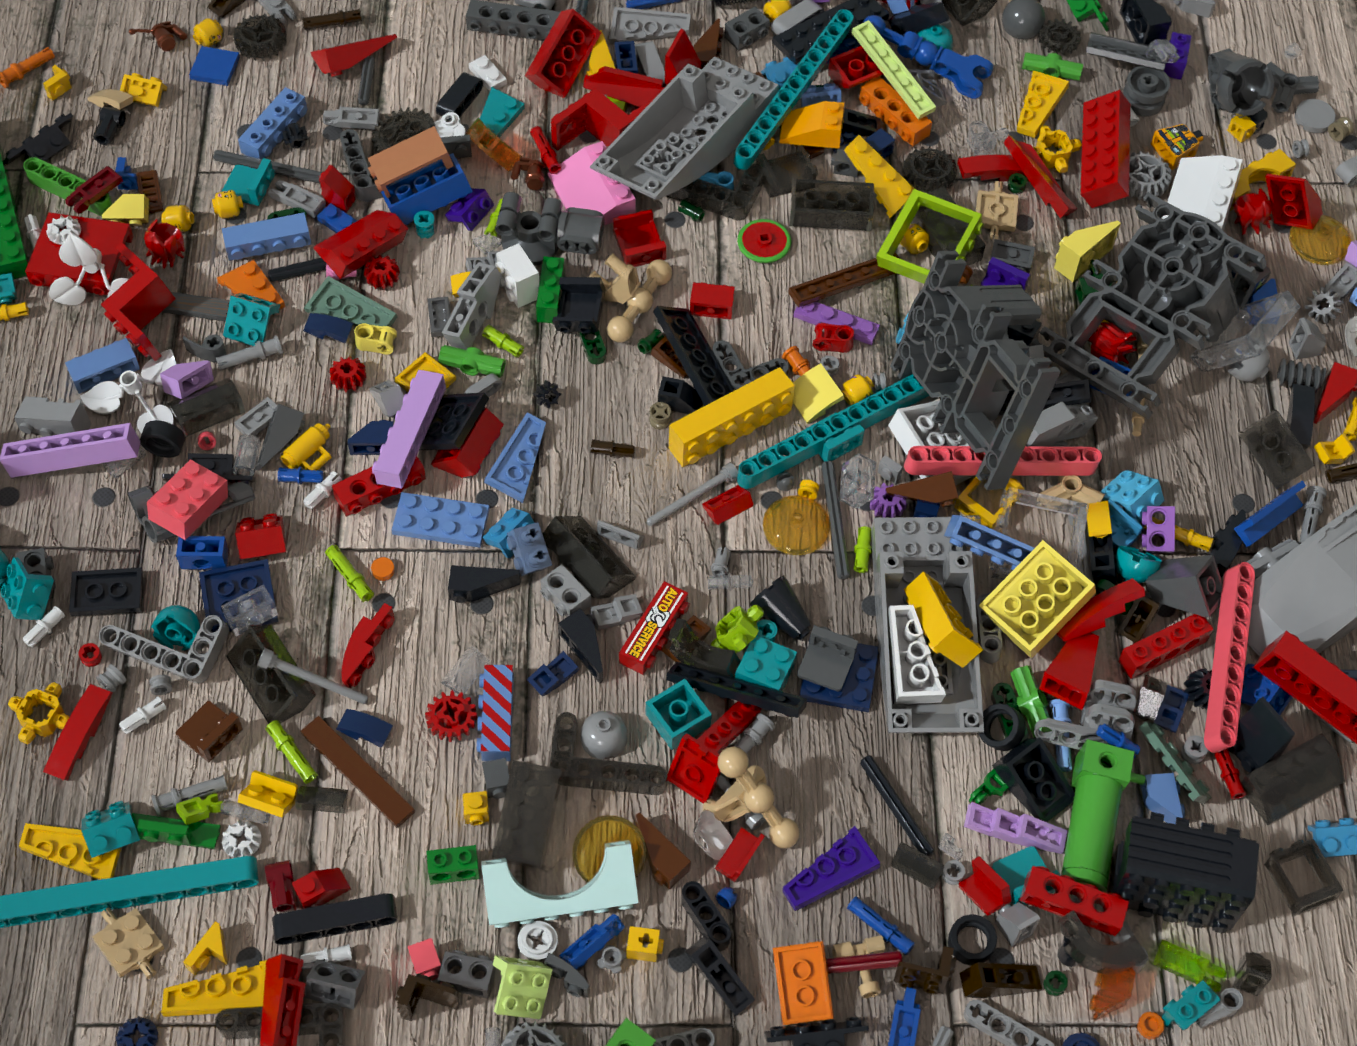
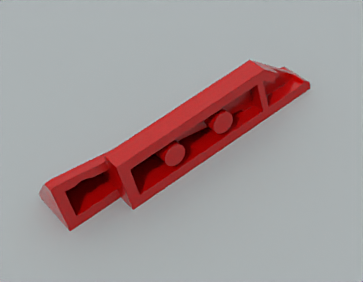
(624, 85)
(1040, 177)
(282, 1001)

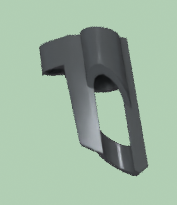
(239, 491)

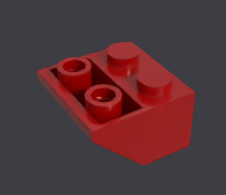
(260, 536)

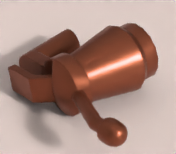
(163, 35)
(534, 172)

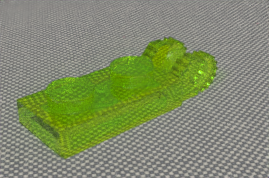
(1187, 965)

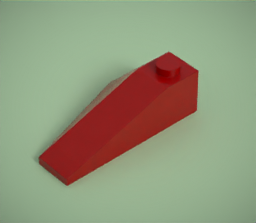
(345, 56)

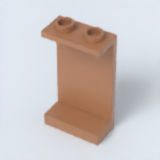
(407, 158)

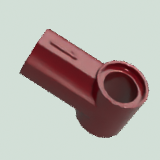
(280, 879)

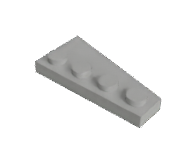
(641, 24)

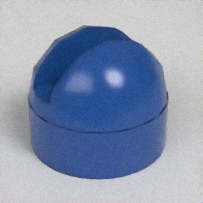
(726, 898)

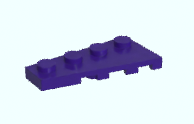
(841, 865)

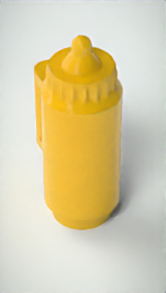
(306, 446)

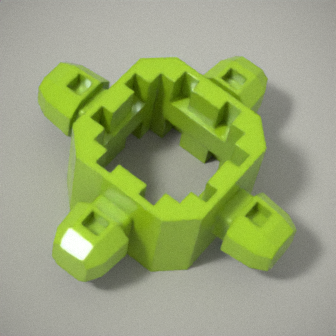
(737, 628)

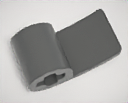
(209, 350)

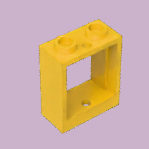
(968, 506)

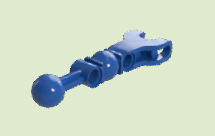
(945, 62)

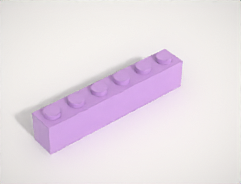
(409, 429)
(70, 450)

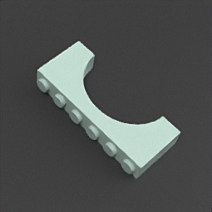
(512, 902)

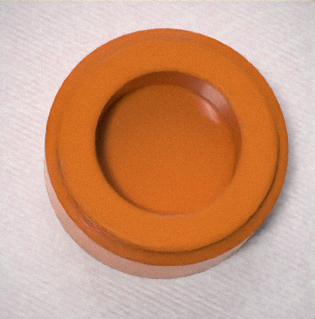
(382, 569)
(1150, 1025)

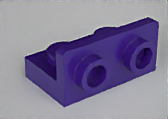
(1004, 274)

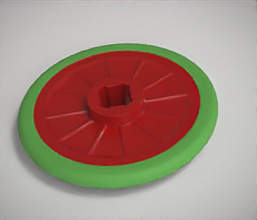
(764, 241)

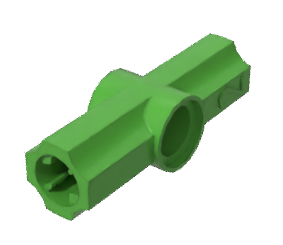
(1052, 65)
(471, 361)
(1030, 698)

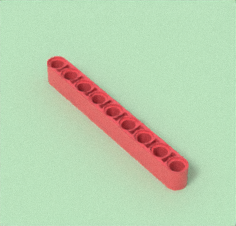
(1032, 462)
(1229, 658)

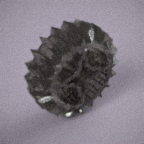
(260, 36)
(929, 169)

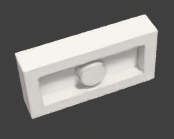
(487, 71)

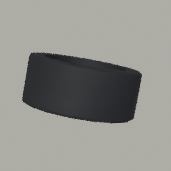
(162, 439)
(1016, 734)
(977, 922)

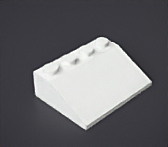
(1206, 186)
(915, 427)

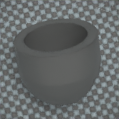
(786, 483)

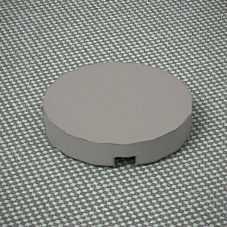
(1314, 115)

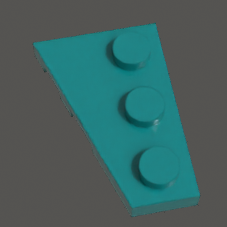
(501, 111)

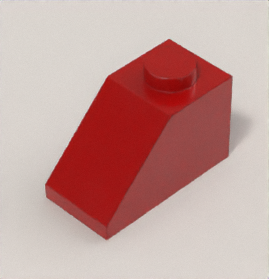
(320, 887)

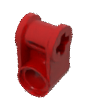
(835, 338)

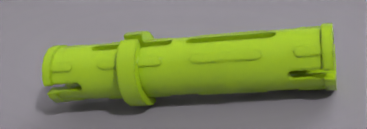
(354, 579)
(286, 744)

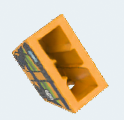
(1176, 143)

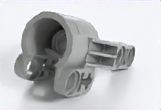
(1098, 709)

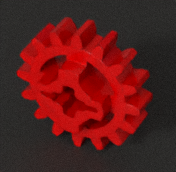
(443, 723)

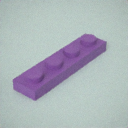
(819, 313)

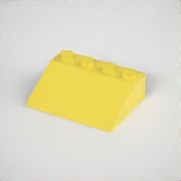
(1038, 598)

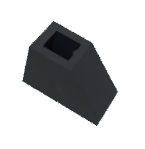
(679, 395)

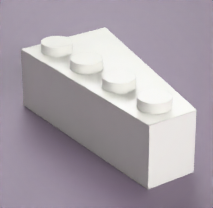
(912, 668)

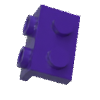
(470, 208)

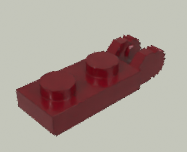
(93, 189)

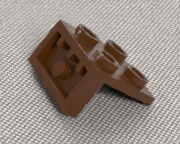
(209, 730)

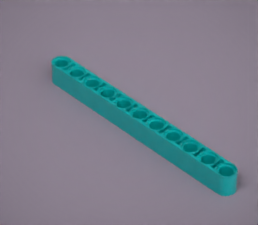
(793, 89)
(885, 404)
(128, 891)

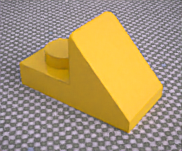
(210, 944)

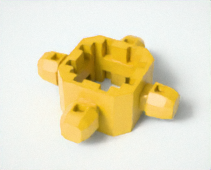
(1058, 139)
(24, 708)

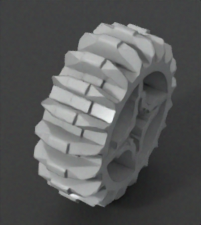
(1145, 170)
(533, 1036)

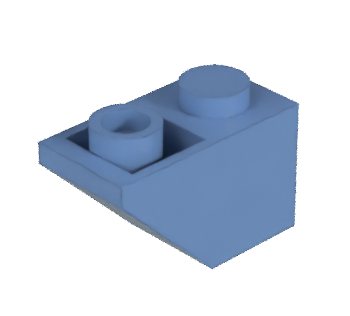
(1162, 796)

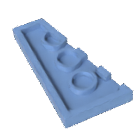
(516, 462)

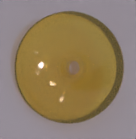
(1323, 244)
(792, 534)
(590, 840)

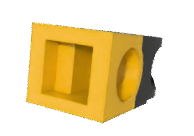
(1247, 126)

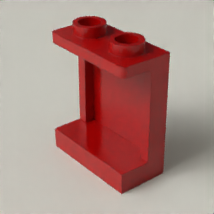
(638, 238)

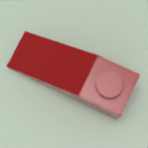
(1337, 389)

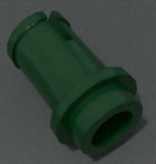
(692, 211)
(646, 344)

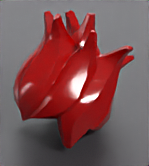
(1253, 210)
(164, 243)
(1111, 342)

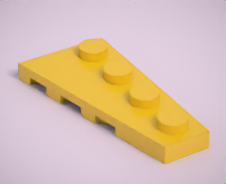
(67, 849)

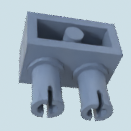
(529, 549)

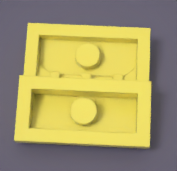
(815, 393)

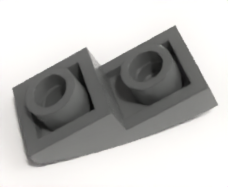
(573, 981)

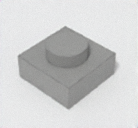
(890, 469)

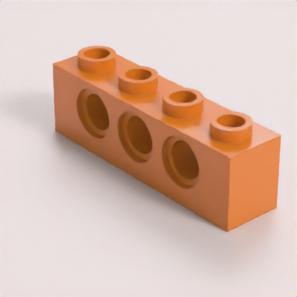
(893, 110)

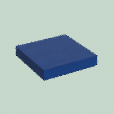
(214, 65)

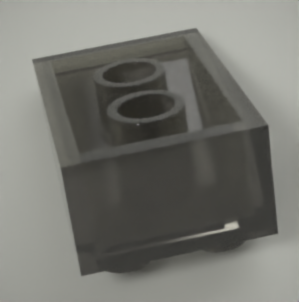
(1276, 449)

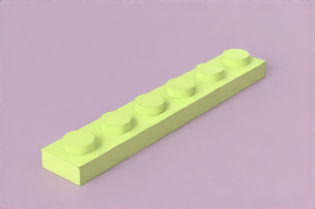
(893, 69)

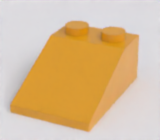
(814, 125)

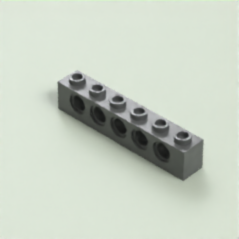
(510, 19)

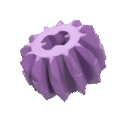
(886, 504)

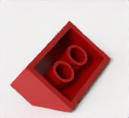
(852, 68)
(477, 446)

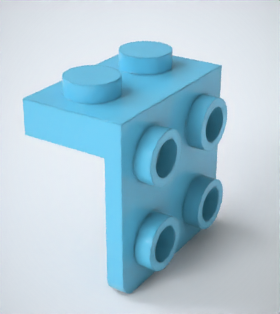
(1134, 493)

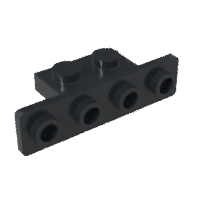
(45, 144)
(218, 463)
(826, 1034)

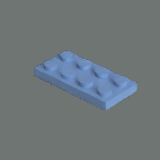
(440, 519)

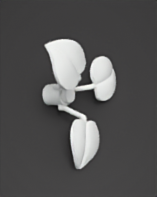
(75, 253)
(105, 396)

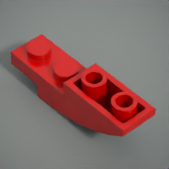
(359, 650)

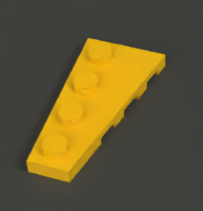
(1041, 99)
(888, 183)
(220, 992)

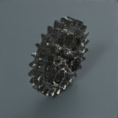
(400, 127)

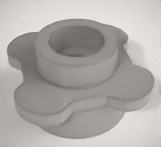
(608, 952)

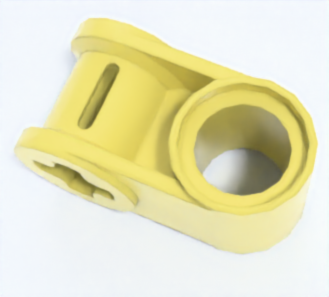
(375, 338)

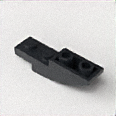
(1227, 543)

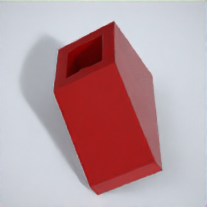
(337, 189)

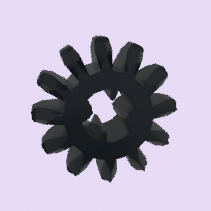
(1199, 687)

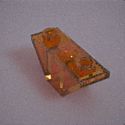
(493, 144)
(1112, 991)

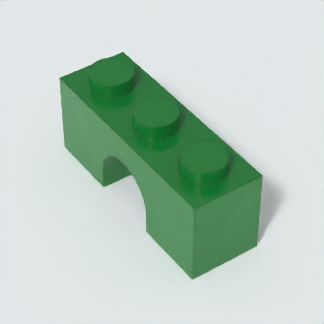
(549, 289)

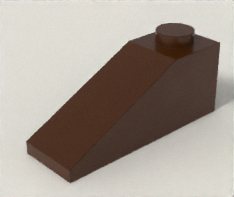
(930, 490)
(665, 859)

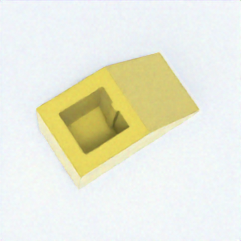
(129, 209)

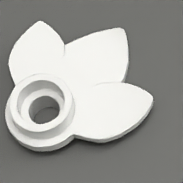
(452, 128)

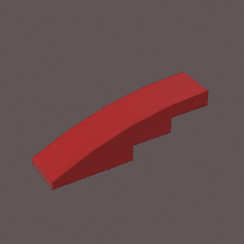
(989, 167)
(1102, 606)
(77, 732)

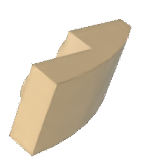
(111, 97)

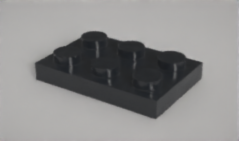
(106, 591)

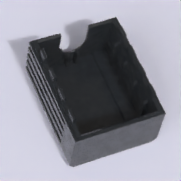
(1185, 872)

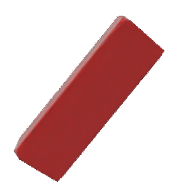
(728, 504)

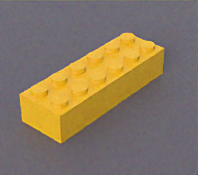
(731, 417)

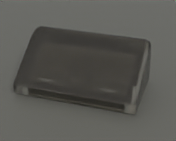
(321, 799)
(917, 865)

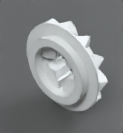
(59, 237)
(245, 848)
(534, 930)

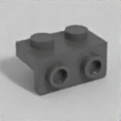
(1013, 254)

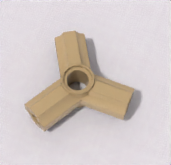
(1079, 491)

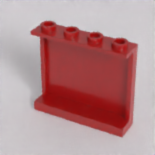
(103, 235)

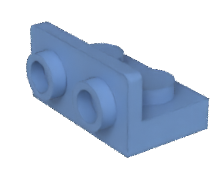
(819, 94)

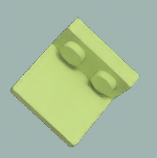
(521, 987)

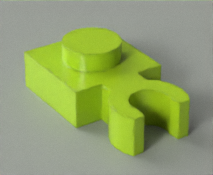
(197, 809)

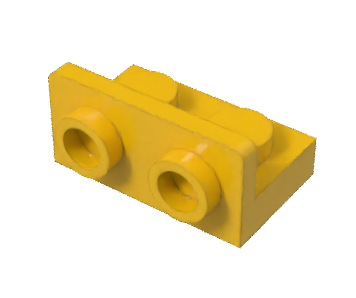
(143, 90)
(269, 794)

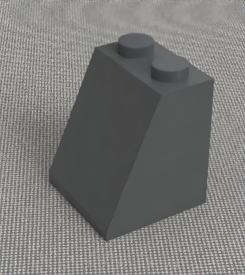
(1187, 584)

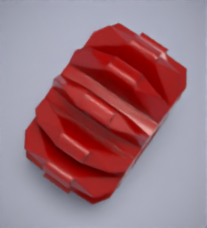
(381, 272)
(348, 374)

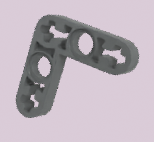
(740, 373)

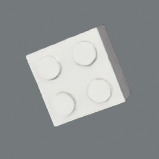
(518, 275)

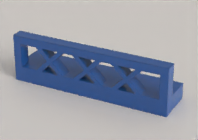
(1270, 515)

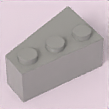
(51, 418)

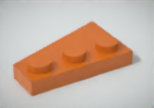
(250, 281)

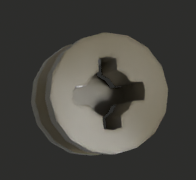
(1341, 128)
(663, 410)

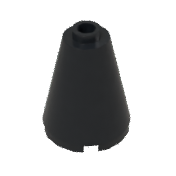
(783, 608)

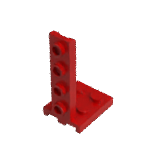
(696, 760)

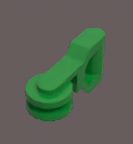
(989, 789)

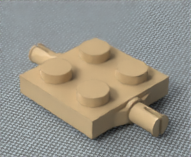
(997, 210)
(128, 943)

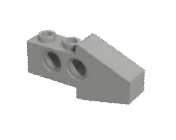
(474, 306)
(1062, 423)

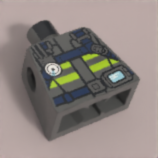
(1243, 282)

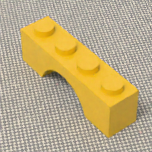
(1272, 163)

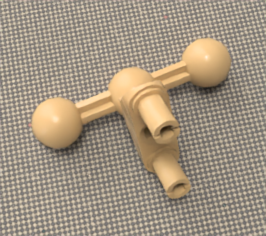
(626, 288)
(749, 795)

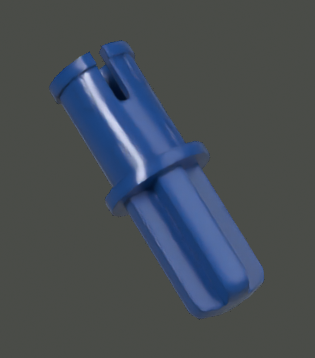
(299, 475)
(1116, 738)

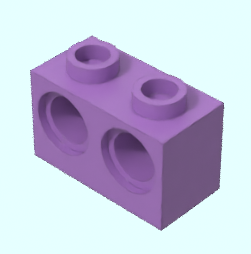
(1166, 529)

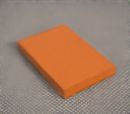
(803, 983)

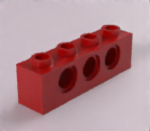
(365, 481)
(1165, 645)
(1113, 905)

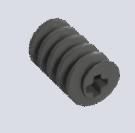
(1300, 375)

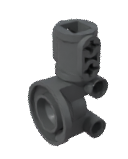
(542, 235)

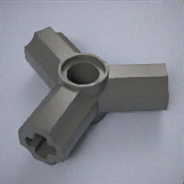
(1290, 85)

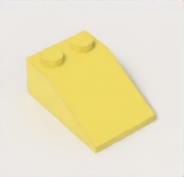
(1084, 246)

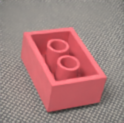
(187, 499)

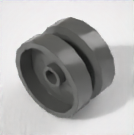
(1146, 90)

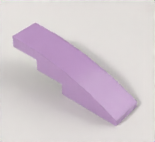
(1015, 829)

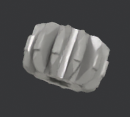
(1322, 297)

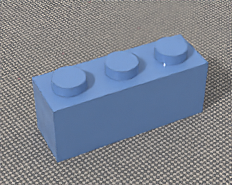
(102, 365)

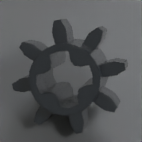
(295, 135)
(551, 394)

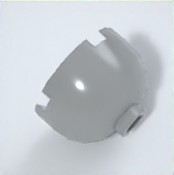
(1251, 368)
(604, 735)

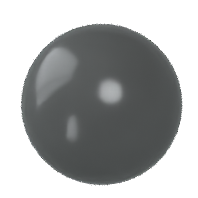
(1023, 18)

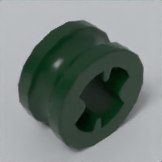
(1014, 187)
(1061, 978)

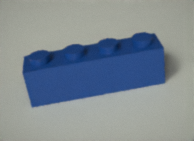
(427, 190)

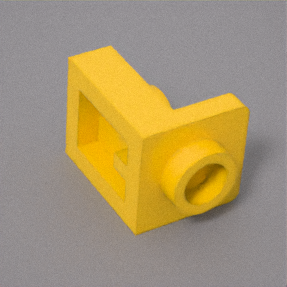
(475, 808)

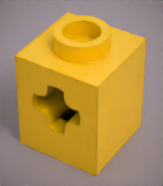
(636, 939)

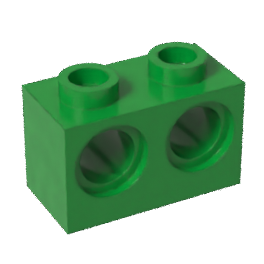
(453, 864)

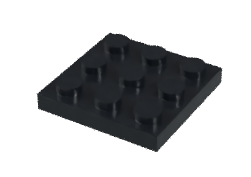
(453, 420)

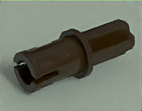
(612, 448)

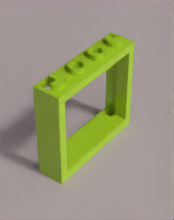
(916, 199)

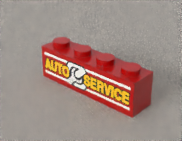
(653, 628)

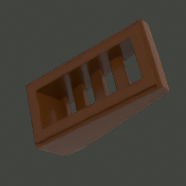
(150, 179)
(664, 358)

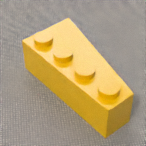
(941, 621)

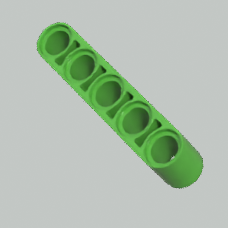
(60, 182)

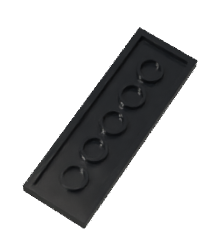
(800, 38)
(694, 353)

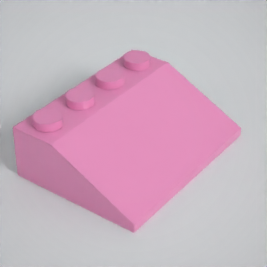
(589, 189)

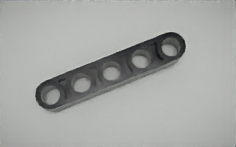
(334, 919)

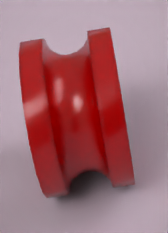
(90, 662)

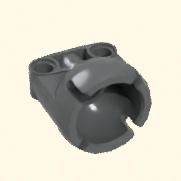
(1239, 82)

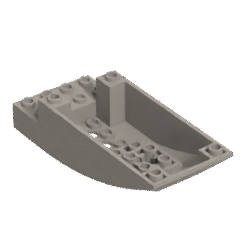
(661, 147)
(900, 554)
(1310, 589)

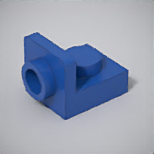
(125, 171)

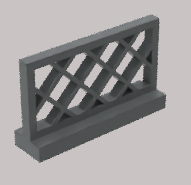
(1122, 50)

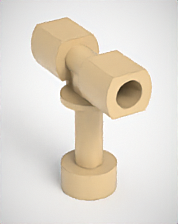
(869, 946)

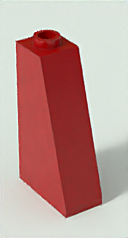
(1072, 671)

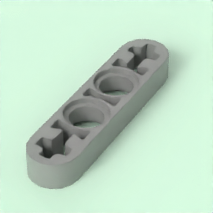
(1012, 1026)

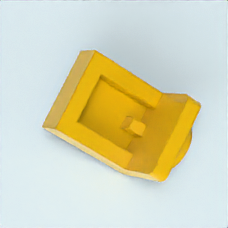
(57, 84)
(1336, 451)

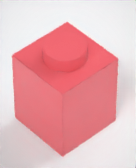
(425, 959)

